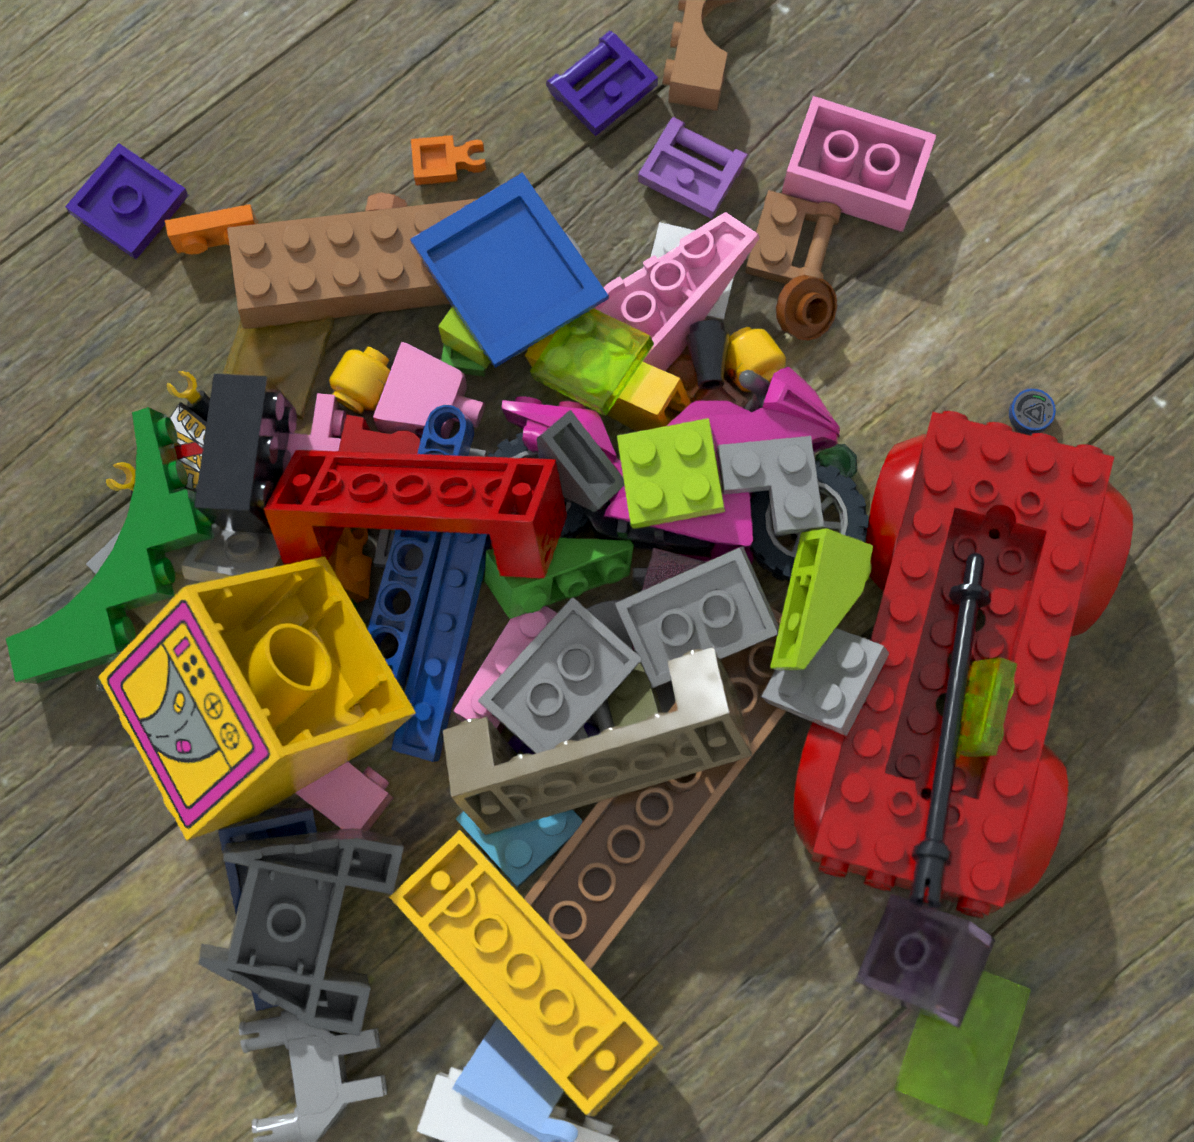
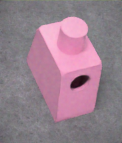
(419, 386)

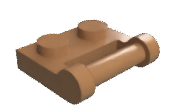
(780, 232)

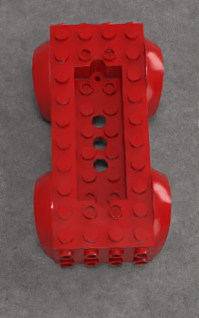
(1052, 561)

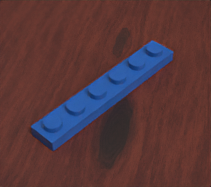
(442, 643)

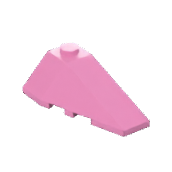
(680, 286)

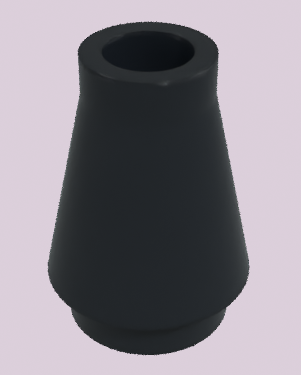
(708, 351)

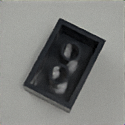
(243, 451)

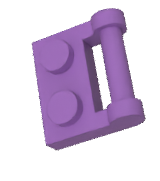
(684, 176)

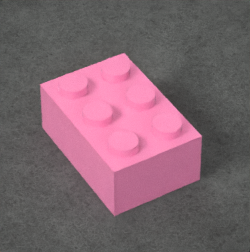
(858, 163)

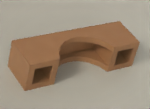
(699, 64)

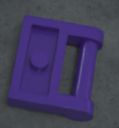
(609, 92)

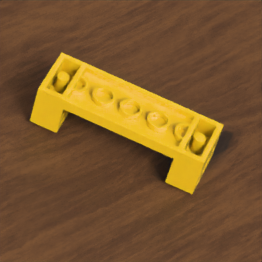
(526, 974)

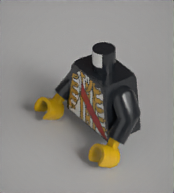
(190, 427)

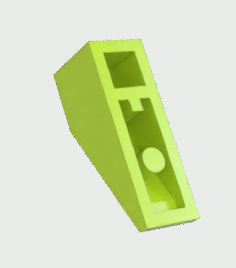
(822, 588)

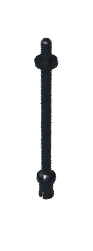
(932, 853)

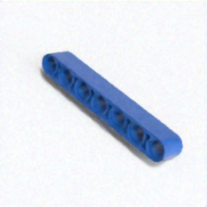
(418, 581)

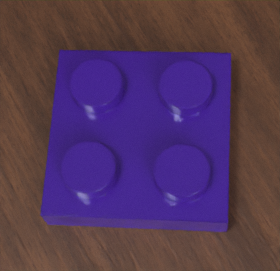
(127, 201)

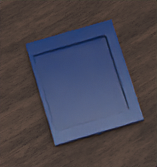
(508, 269)

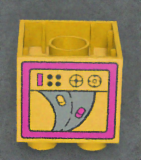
(252, 692)

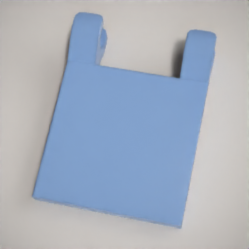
(514, 1086)

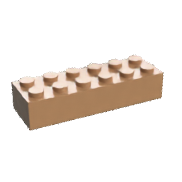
(334, 265)

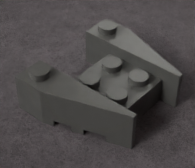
(291, 919)

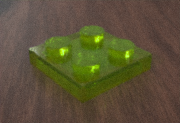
(592, 359)

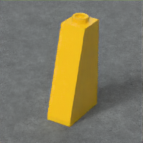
(648, 399)

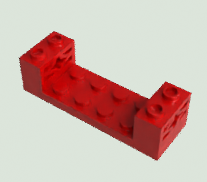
(498, 496)

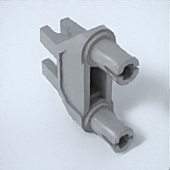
(317, 1075)

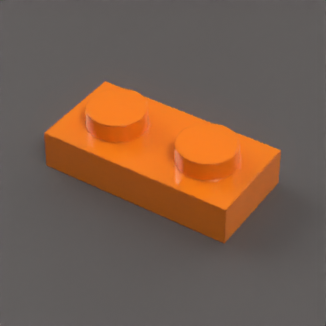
(205, 230)

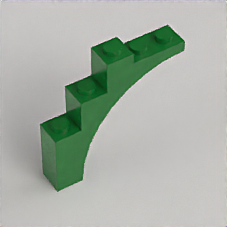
(135, 574)

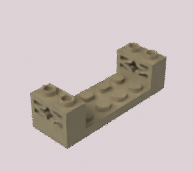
(514, 789)

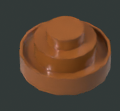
(806, 307)

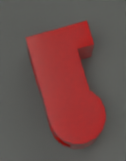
(359, 438)

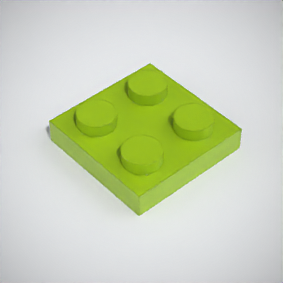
(670, 473)

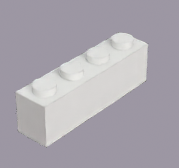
(459, 1119)

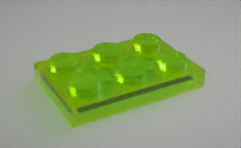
(967, 1064)

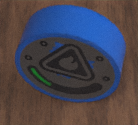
(1032, 411)

